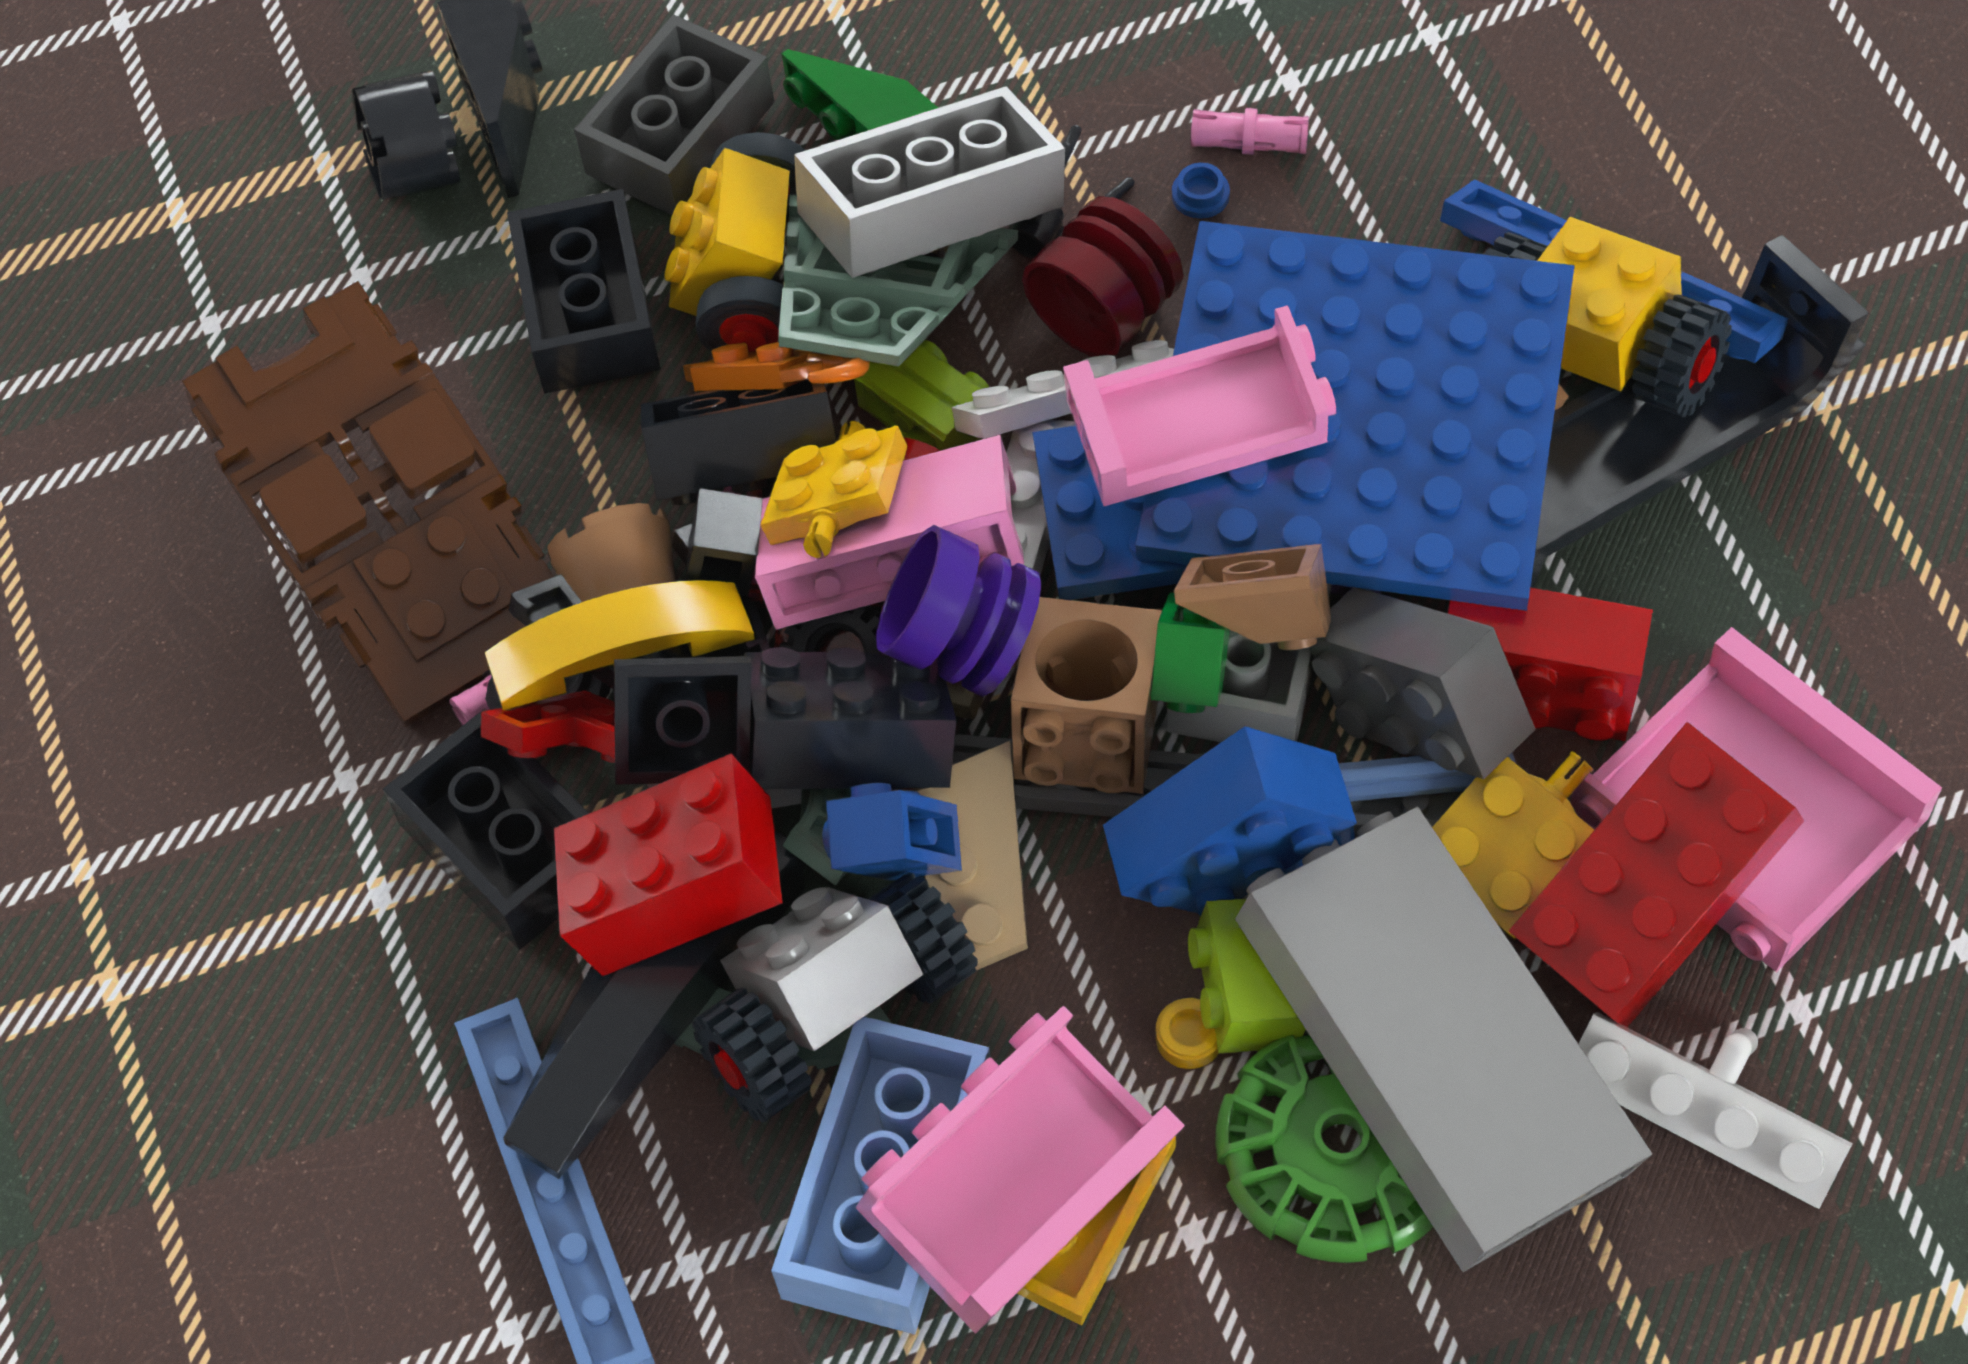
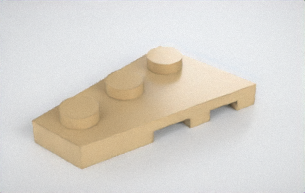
(990, 886)

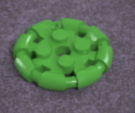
(1306, 1166)

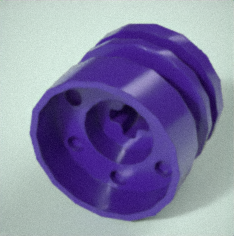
(958, 611)

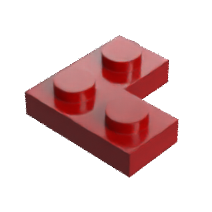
(566, 719)

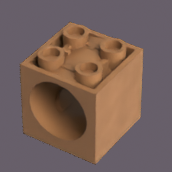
(1085, 655)

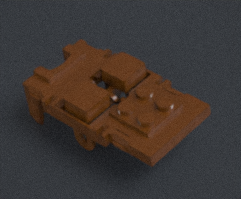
(433, 589)

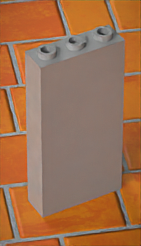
(1440, 1035)

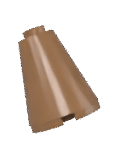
(615, 551)

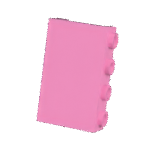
(954, 488)
(1012, 1169)

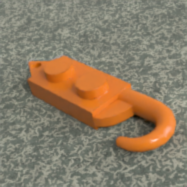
(770, 368)

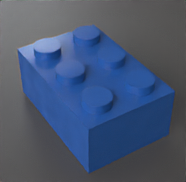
(1228, 821)

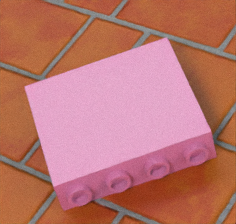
(1843, 780)

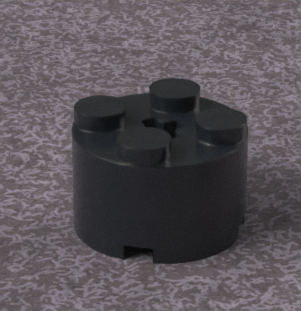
(405, 135)

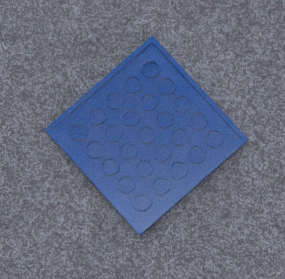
(1438, 422)

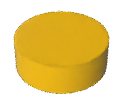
(1183, 1037)

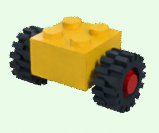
(1631, 316)

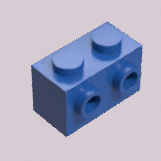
(891, 833)

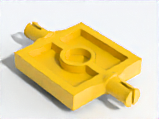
(834, 486)
(1514, 834)

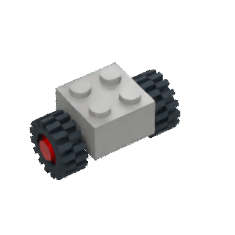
(820, 976)

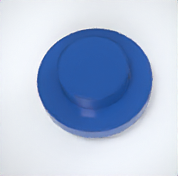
(1200, 191)

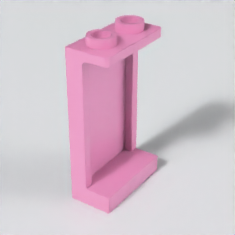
(1200, 411)

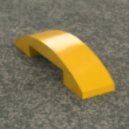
(615, 626)

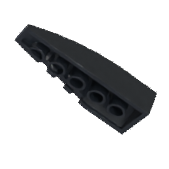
(622, 1030)

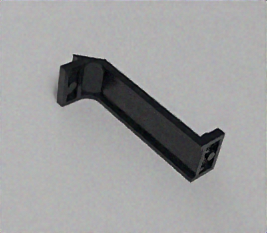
(1622, 451)

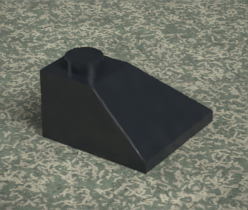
(679, 715)

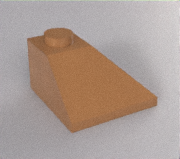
(1261, 594)

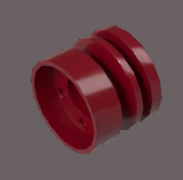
(1103, 276)

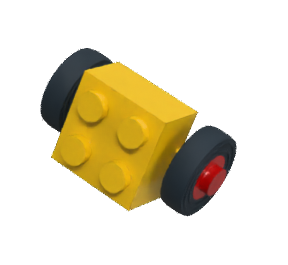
(734, 241)

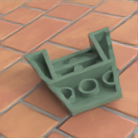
(880, 312)

